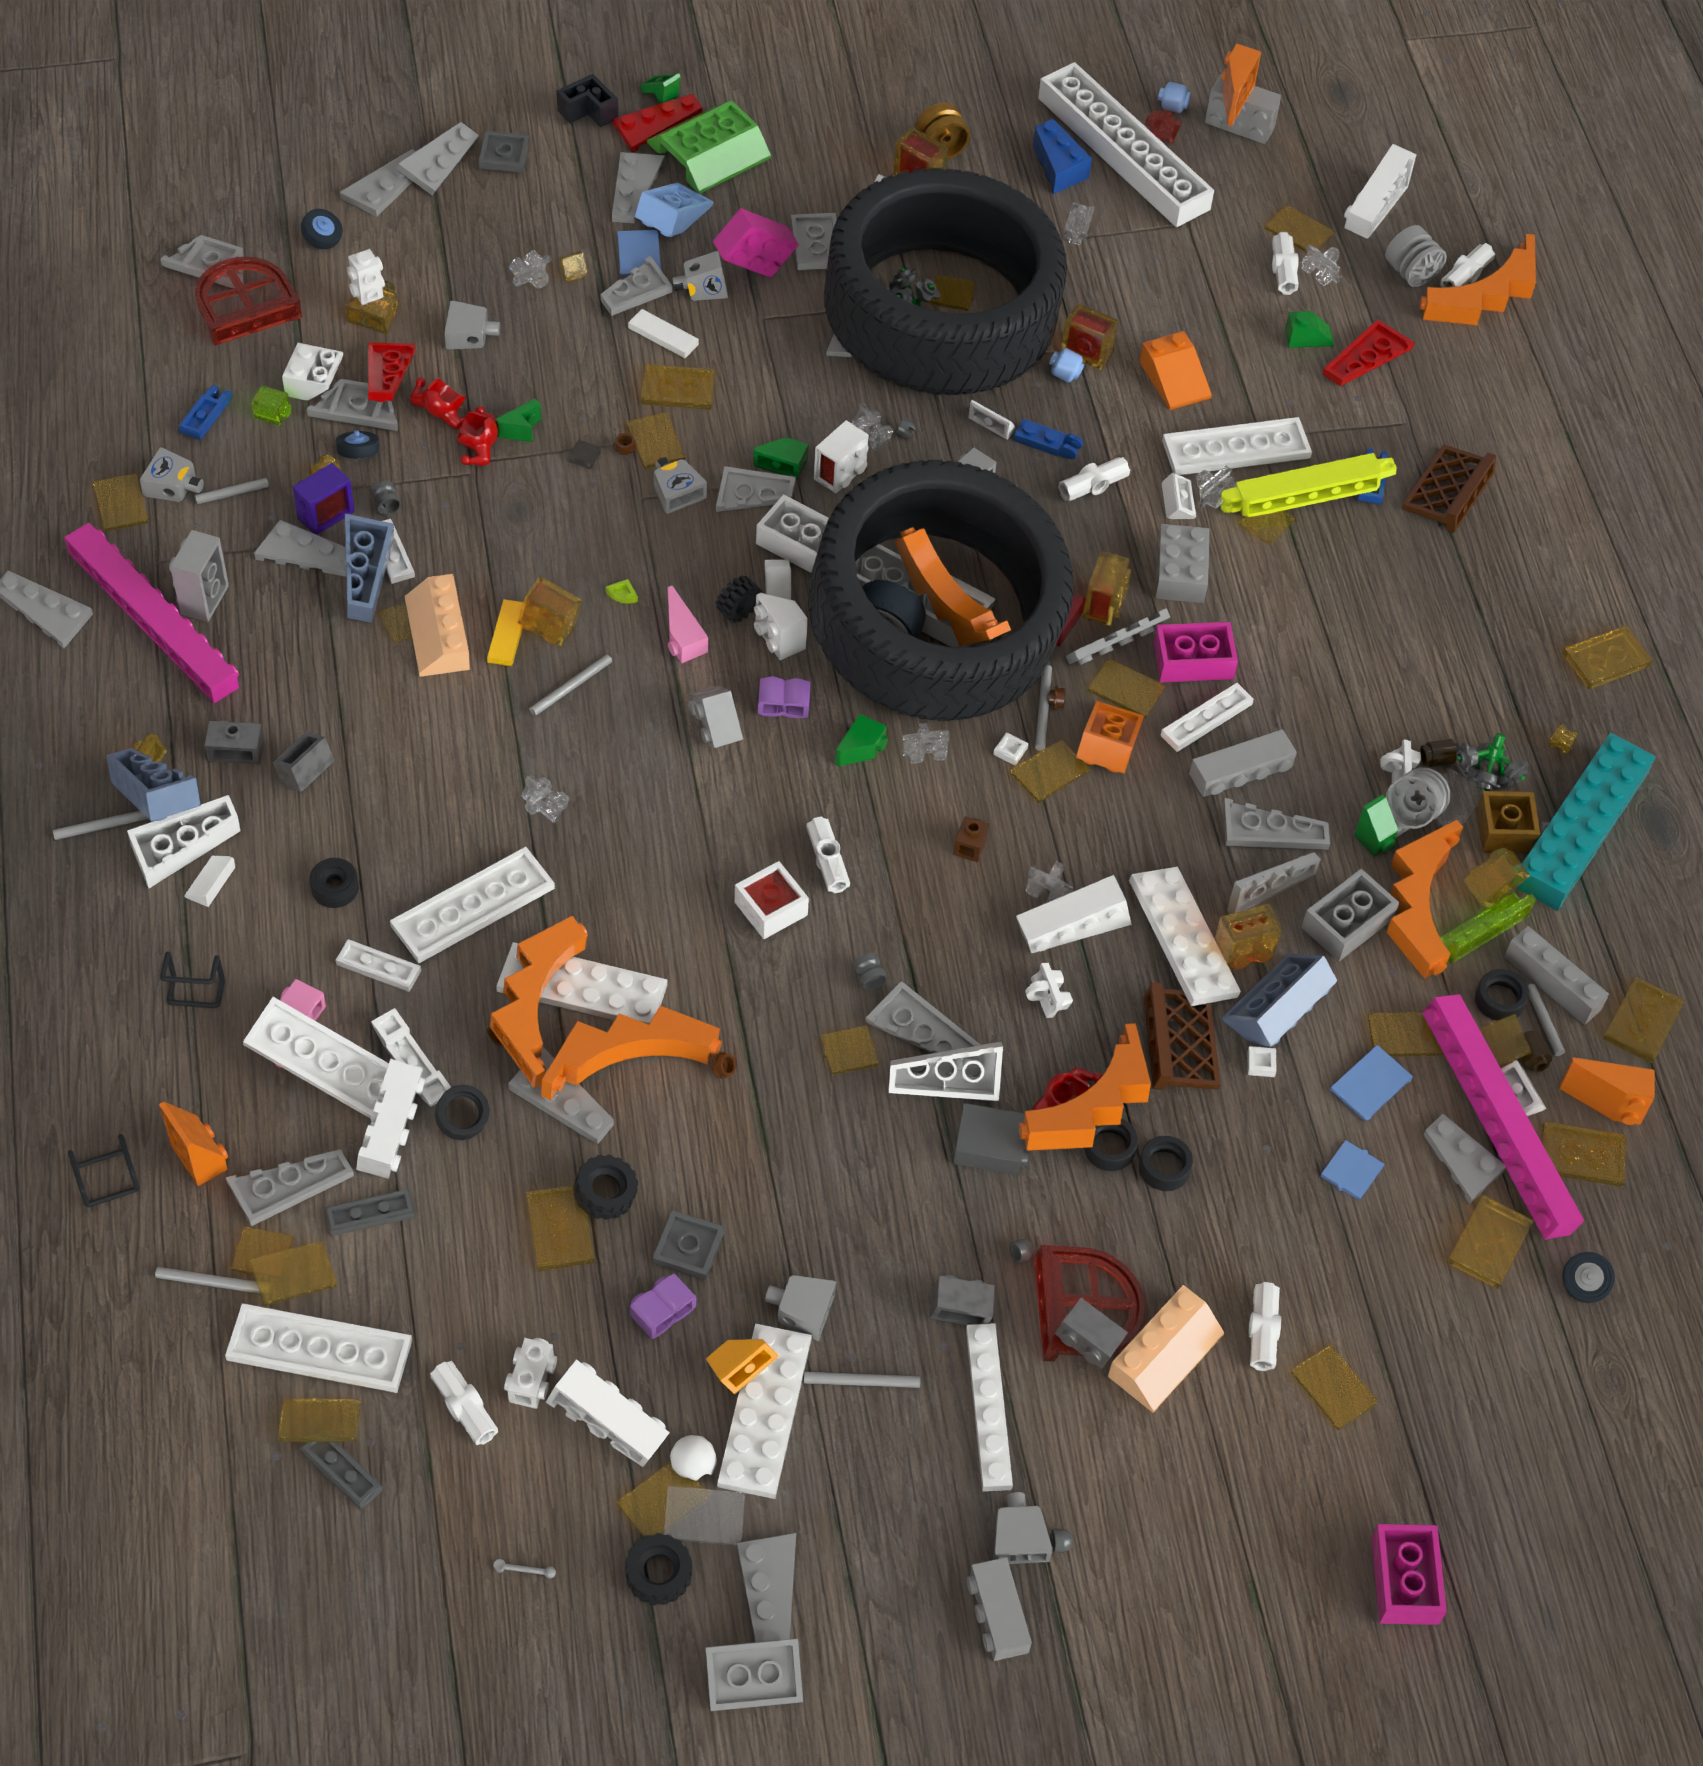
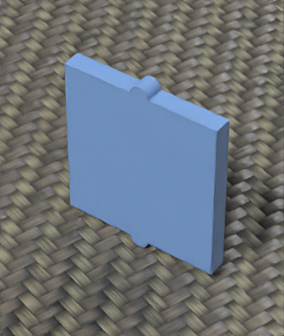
(1352, 1170)

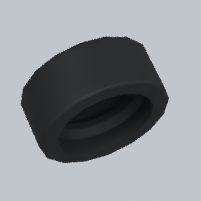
(1503, 978)
(464, 1091)
(1170, 1145)
(1119, 1161)

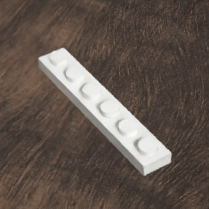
(989, 1407)

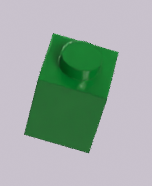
(1307, 330)
(782, 457)
(861, 741)
(1377, 827)

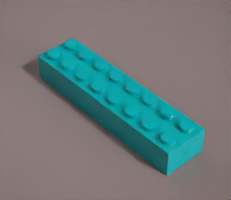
(1584, 820)

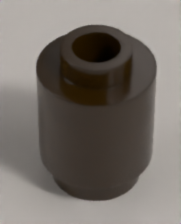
(1439, 753)
(1540, 1056)

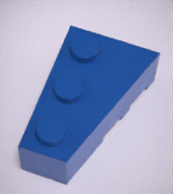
(1060, 155)

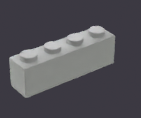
(1242, 763)
(1556, 975)

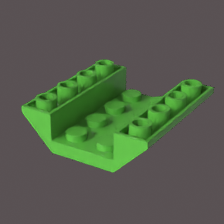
(714, 145)

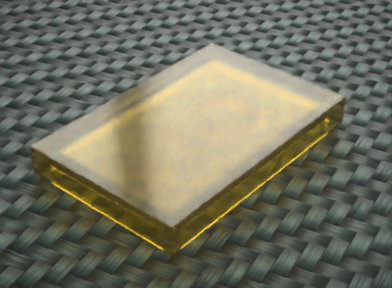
(678, 386)
(1607, 657)
(1644, 1020)
(1586, 1153)
(559, 1229)
(1490, 1241)

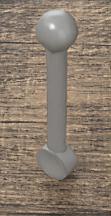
(500, 1565)

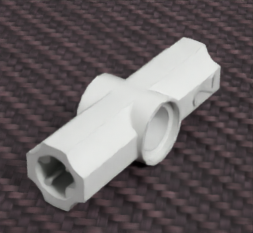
(1285, 263)
(1468, 267)
(1094, 479)
(832, 864)
(1264, 1326)
(464, 1403)

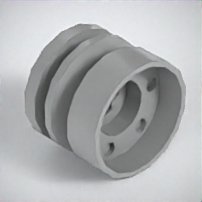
(1415, 256)
(1410, 808)

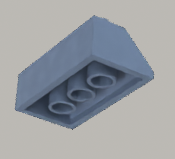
(1281, 998)

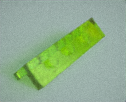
(1487, 925)

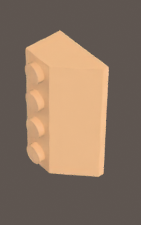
(437, 626)
(1166, 1349)

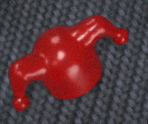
(439, 401)
(479, 434)
(1066, 1087)

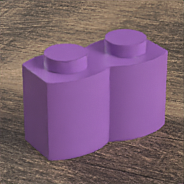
(784, 697)
(662, 1306)

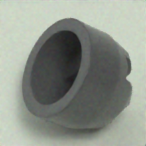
(904, 427)
(1021, 1250)
(1061, 1540)

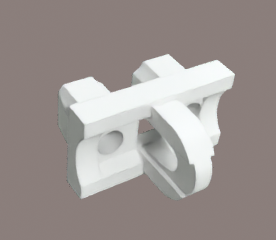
(1403, 756)
(1048, 980)

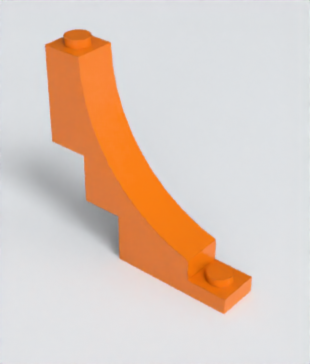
(1466, 302)
(928, 575)
(1413, 927)
(518, 1022)
(593, 1049)
(1075, 1121)

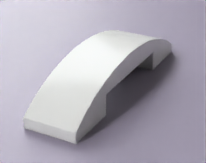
(403, 1048)

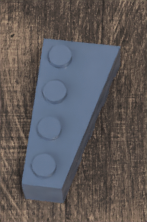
(367, 555)
(151, 785)

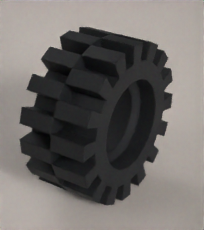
(738, 599)

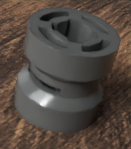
(386, 498)
(869, 969)

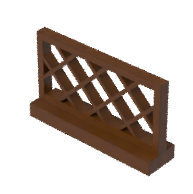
(1467, 491)
(1159, 1043)

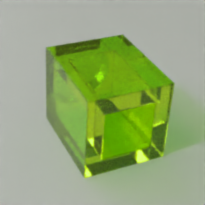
(271, 405)

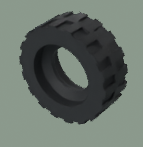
(610, 1167)
(658, 1592)

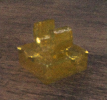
(573, 266)
(151, 746)

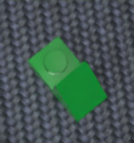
(663, 86)
(518, 422)

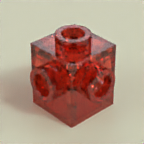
(1169, 125)

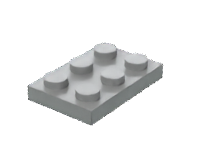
(814, 237)
(754, 1674)

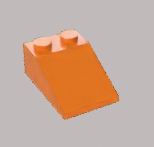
(1239, 79)
(1175, 370)
(1109, 737)
(1611, 1089)
(194, 1143)

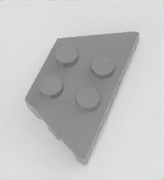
(201, 255)
(350, 404)

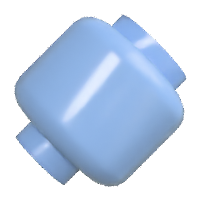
(1174, 97)
(1066, 365)

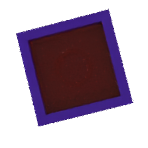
(323, 499)

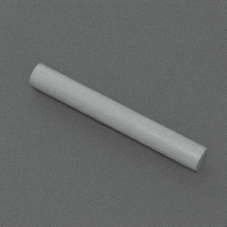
(231, 491)
(1545, 1020)

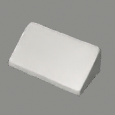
(991, 420)
(1178, 497)
(211, 880)
(1523, 1088)

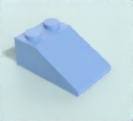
(671, 208)

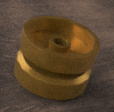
(945, 126)

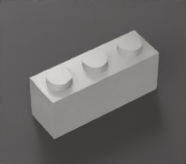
(999, 1609)

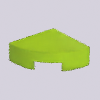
(622, 592)

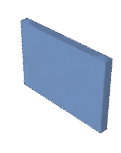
(636, 247)
(1371, 1083)

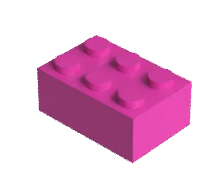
(755, 243)
(1195, 652)
(1408, 1574)

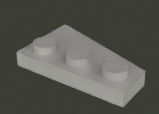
(638, 288)
(752, 489)
(1466, 1159)

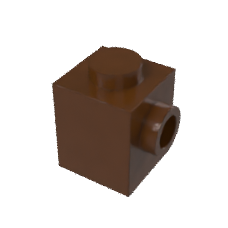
(971, 839)

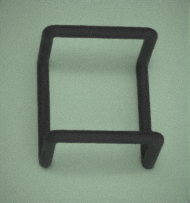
(217, 966)
(75, 1166)

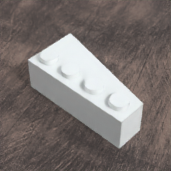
(1380, 192)
(181, 838)
(1075, 916)
(952, 1073)
(389, 1119)
(608, 1413)

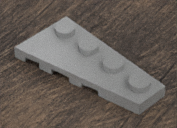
(297, 546)
(1122, 636)
(1261, 828)
(1271, 882)
(277, 1189)

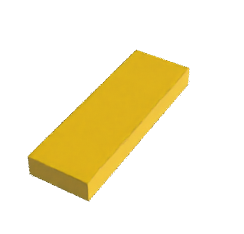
(506, 634)

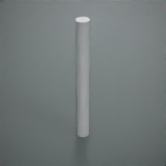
(570, 685)
(1043, 709)
(98, 824)
(207, 1280)
(861, 1379)

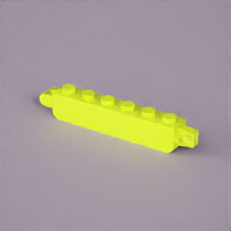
(1307, 485)

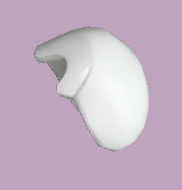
(693, 1457)

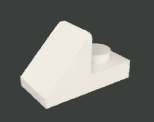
(778, 578)

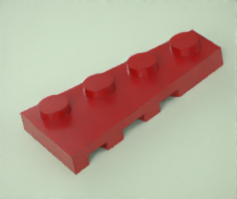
(648, 122)
(1368, 351)
(387, 368)

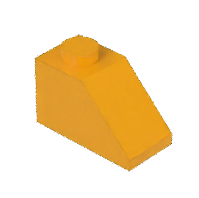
(740, 1361)

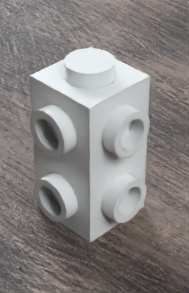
(365, 276)
(531, 1371)

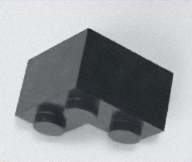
(586, 98)

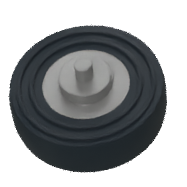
(1588, 1277)

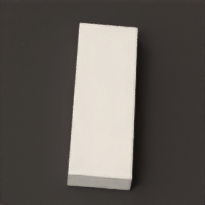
(663, 333)
(398, 564)
(378, 965)

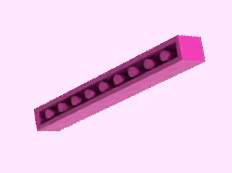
(152, 612)
(1503, 1117)

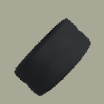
(334, 896)

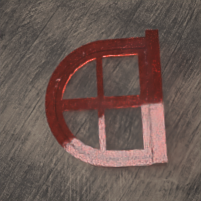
(253, 317)
(1052, 1300)

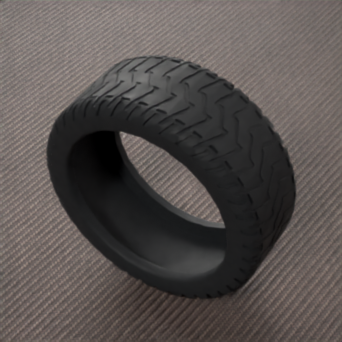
(953, 214)
(955, 505)

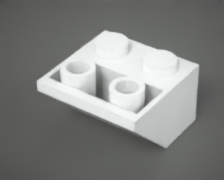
(310, 371)
(780, 624)

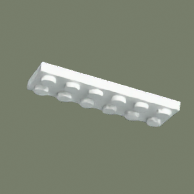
(1236, 446)
(472, 904)
(1184, 936)
(597, 989)
(318, 1056)
(319, 1348)
(765, 1416)

